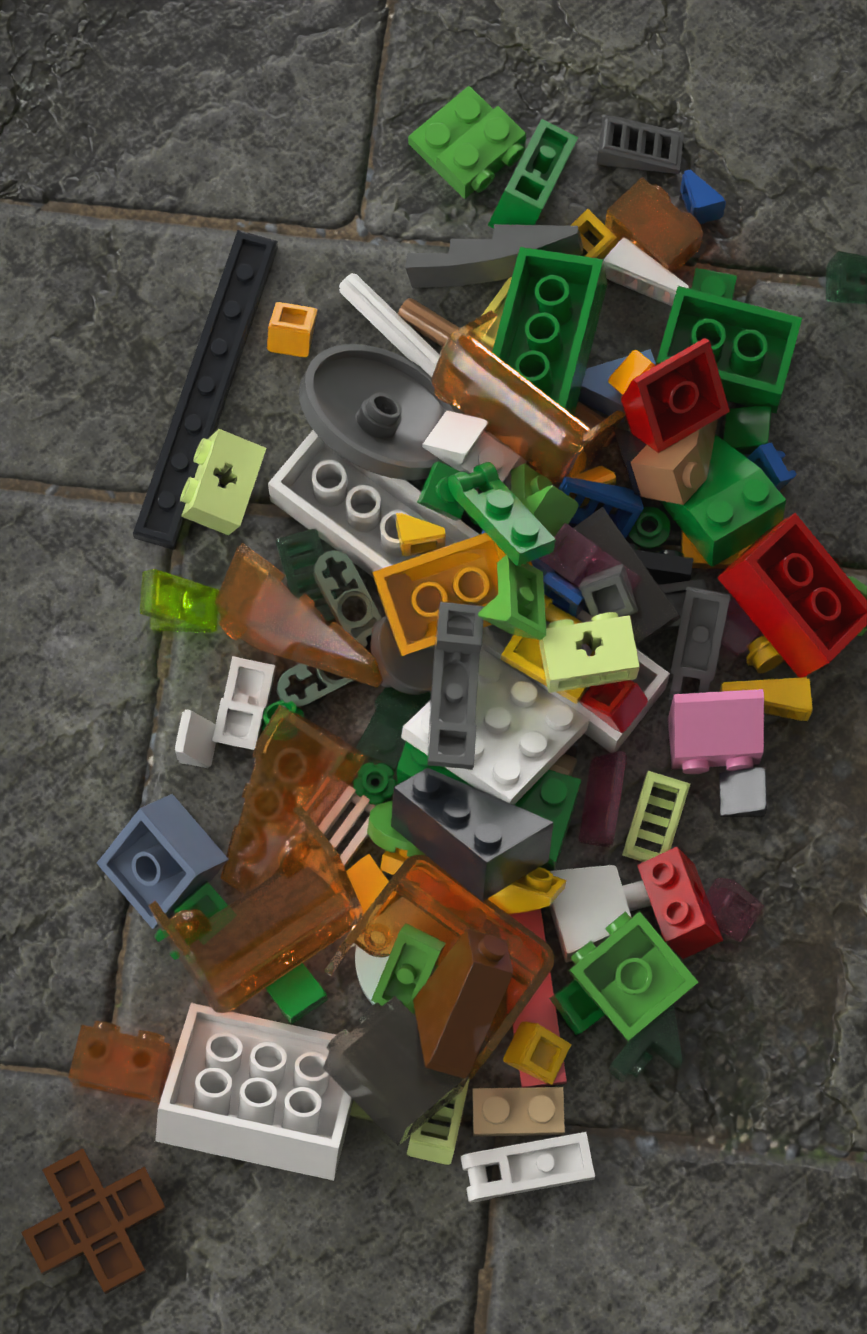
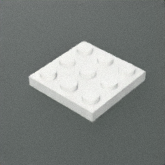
(517, 731)

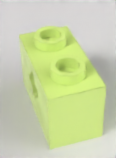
(238, 464)
(569, 666)

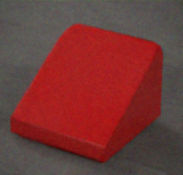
(615, 703)

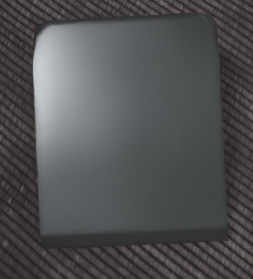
(609, 592)

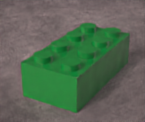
(552, 321)

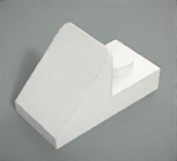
(464, 444)

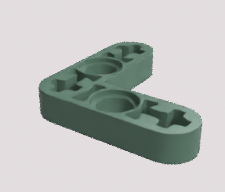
(358, 630)

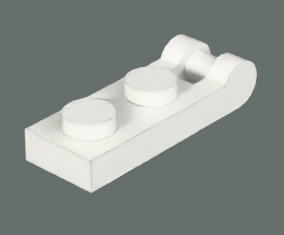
(529, 1166)

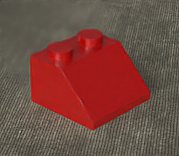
(675, 397)

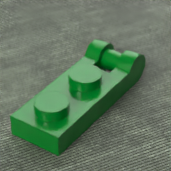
(501, 514)

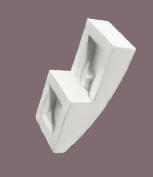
(244, 703)

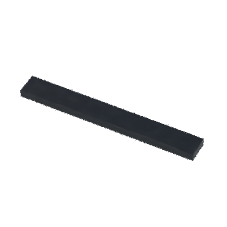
(206, 386)

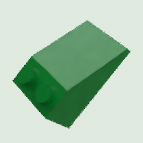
(729, 507)

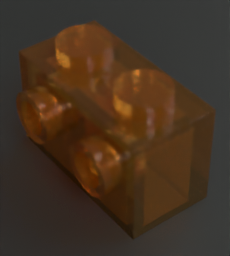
(655, 225)
(121, 1062)

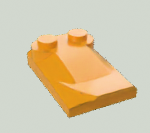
(451, 574)

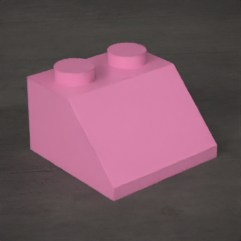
(716, 730)

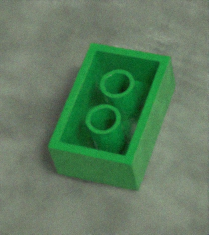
(748, 343)

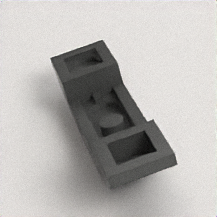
(455, 686)

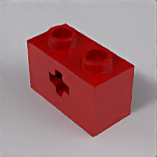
(679, 902)

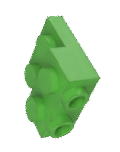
(469, 142)
(631, 974)

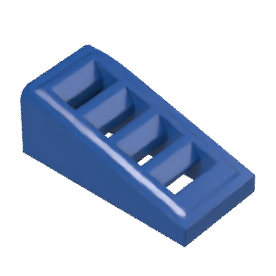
(624, 499)

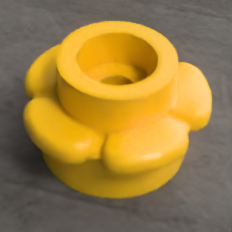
(763, 655)

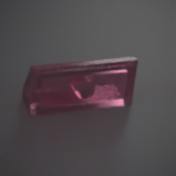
(602, 799)

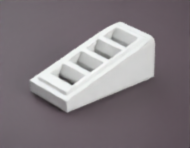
(640, 272)

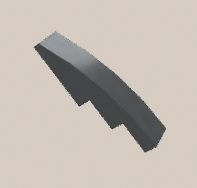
(488, 259)

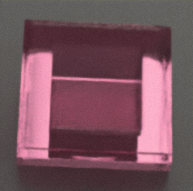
(733, 907)

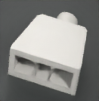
(590, 904)

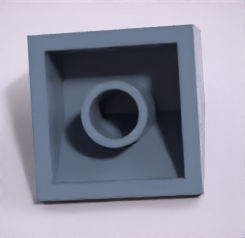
(161, 857)

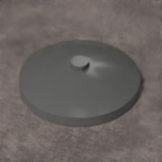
(373, 409)

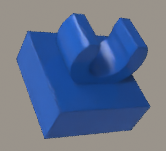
(772, 465)

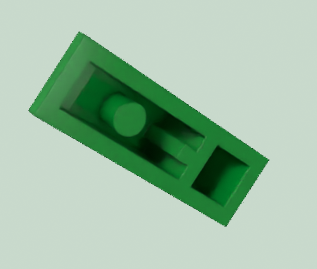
(534, 176)

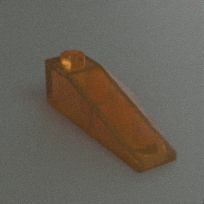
(272, 619)
(292, 768)

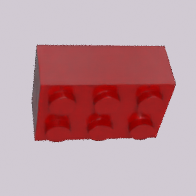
(797, 596)

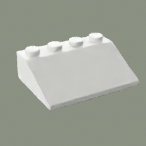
(254, 1093)

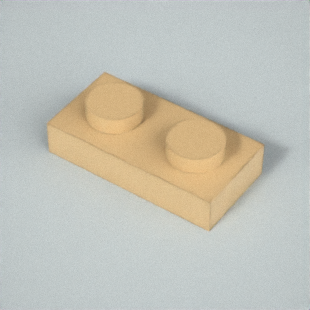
(518, 1111)

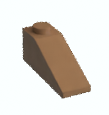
(678, 469)

